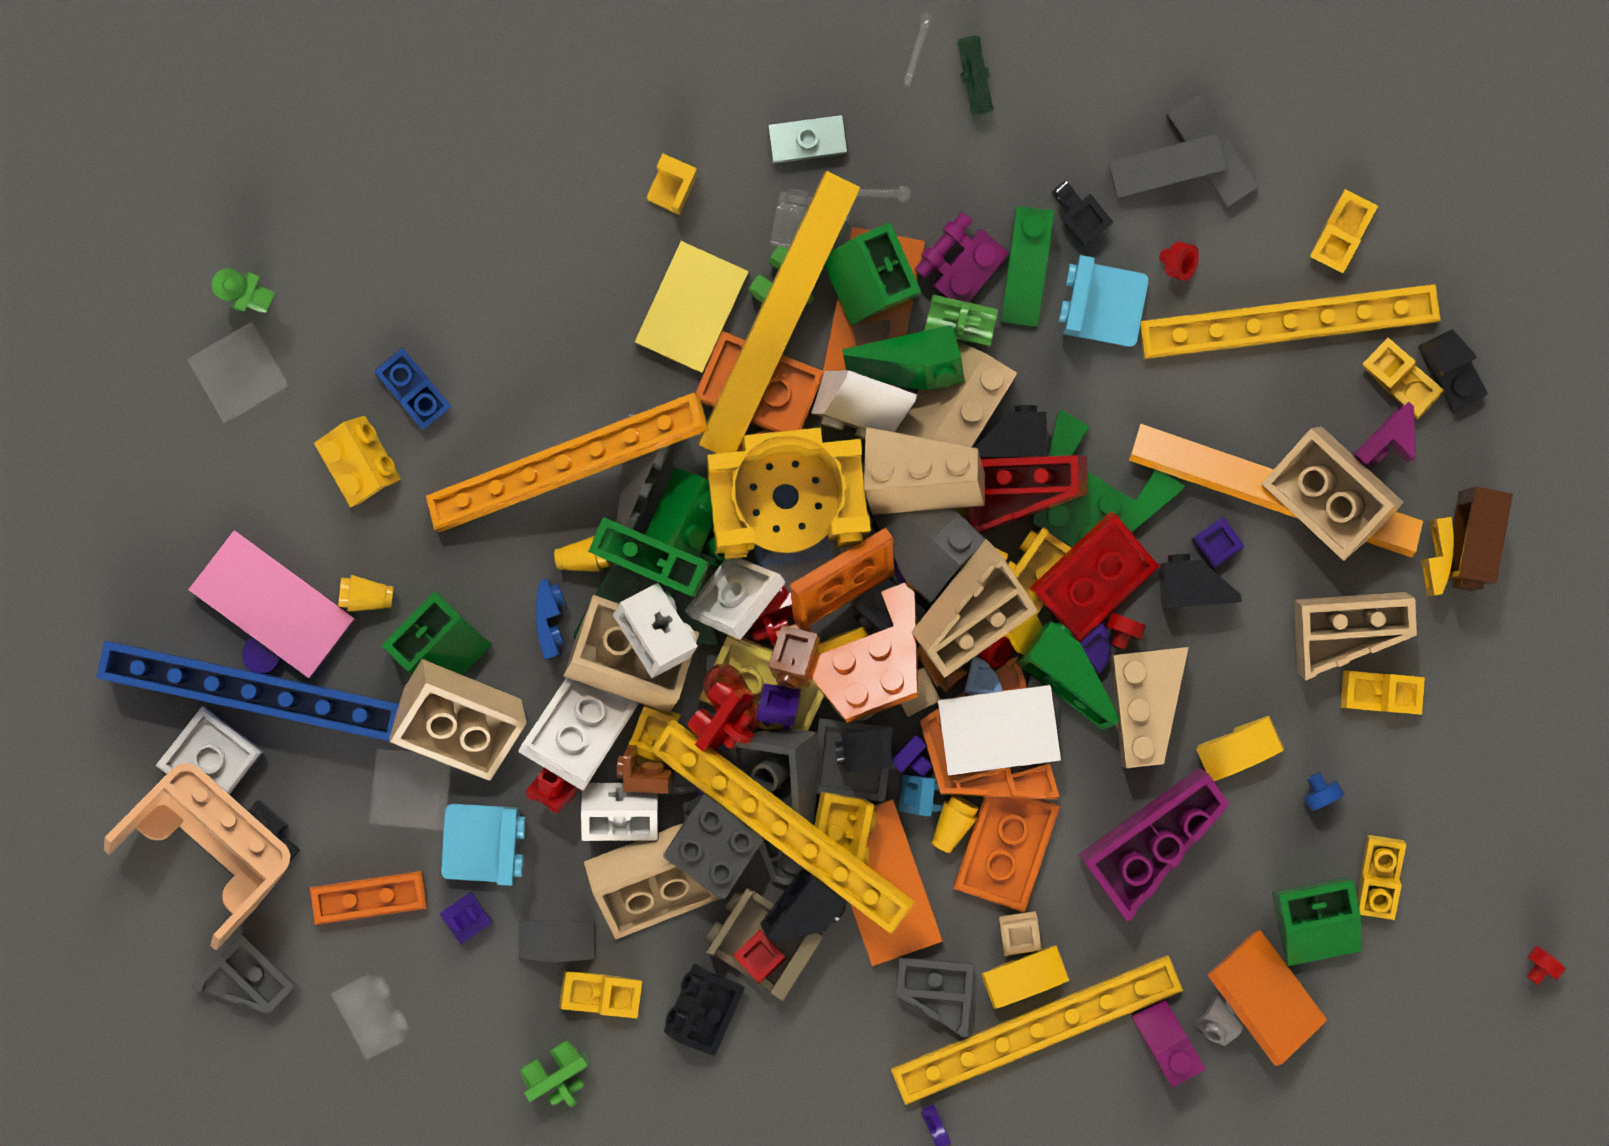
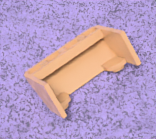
(218, 824)

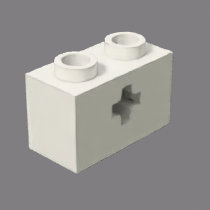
(655, 648)
(618, 815)

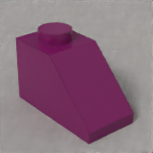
(1168, 1043)

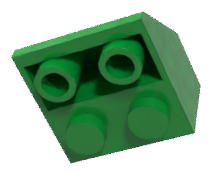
(871, 274)
(686, 517)
(437, 635)
(1318, 920)

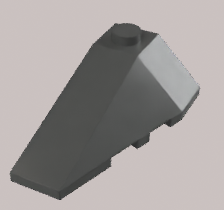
(639, 482)
(929, 546)
(789, 769)

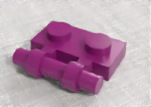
(970, 267)

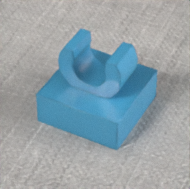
(918, 795)

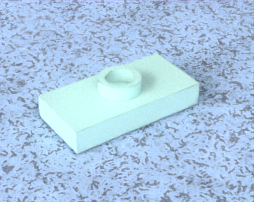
(807, 139)

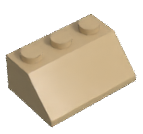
(963, 409)
(1332, 492)
(608, 661)
(457, 720)
(641, 887)

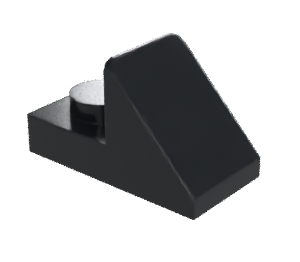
(1452, 369)

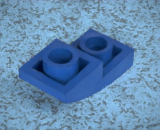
(412, 388)
(548, 607)

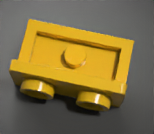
(357, 460)
(1039, 555)
(847, 822)

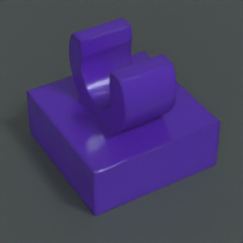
(778, 705)
(910, 756)
(466, 917)

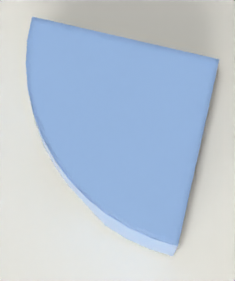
(982, 679)

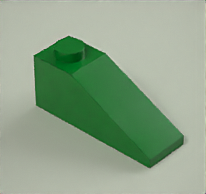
(1026, 266)
(912, 361)
(649, 557)
(1061, 662)

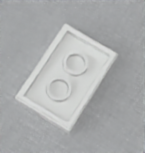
(999, 730)
(577, 731)

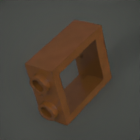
(1479, 537)

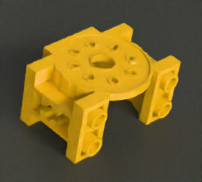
(838, 491)

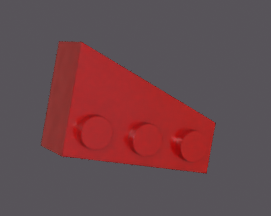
(1026, 487)

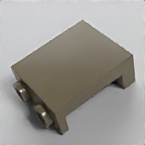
(743, 923)

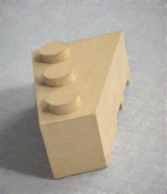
(920, 474)
(973, 611)
(1347, 627)
(1146, 702)

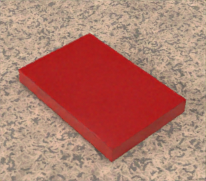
(1094, 576)

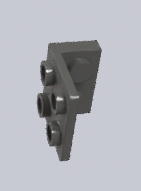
(712, 846)

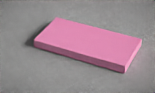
(272, 604)

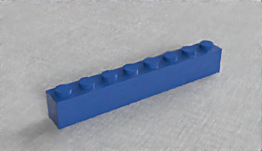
(247, 690)

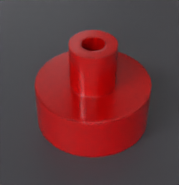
(1180, 260)
(1124, 630)
(997, 653)
(1544, 966)

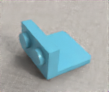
(1103, 303)
(483, 843)

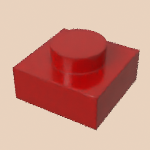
(759, 957)

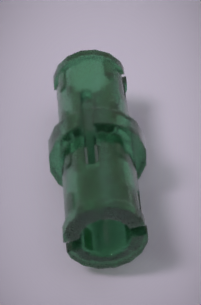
(975, 75)

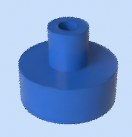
(1322, 793)

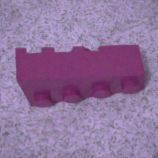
(1152, 841)

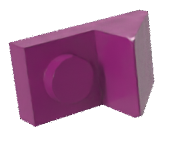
(1397, 432)

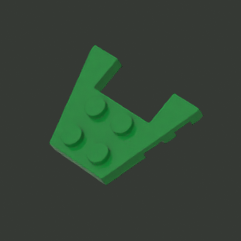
(1077, 517)

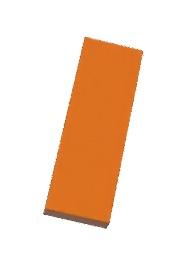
(368, 897)

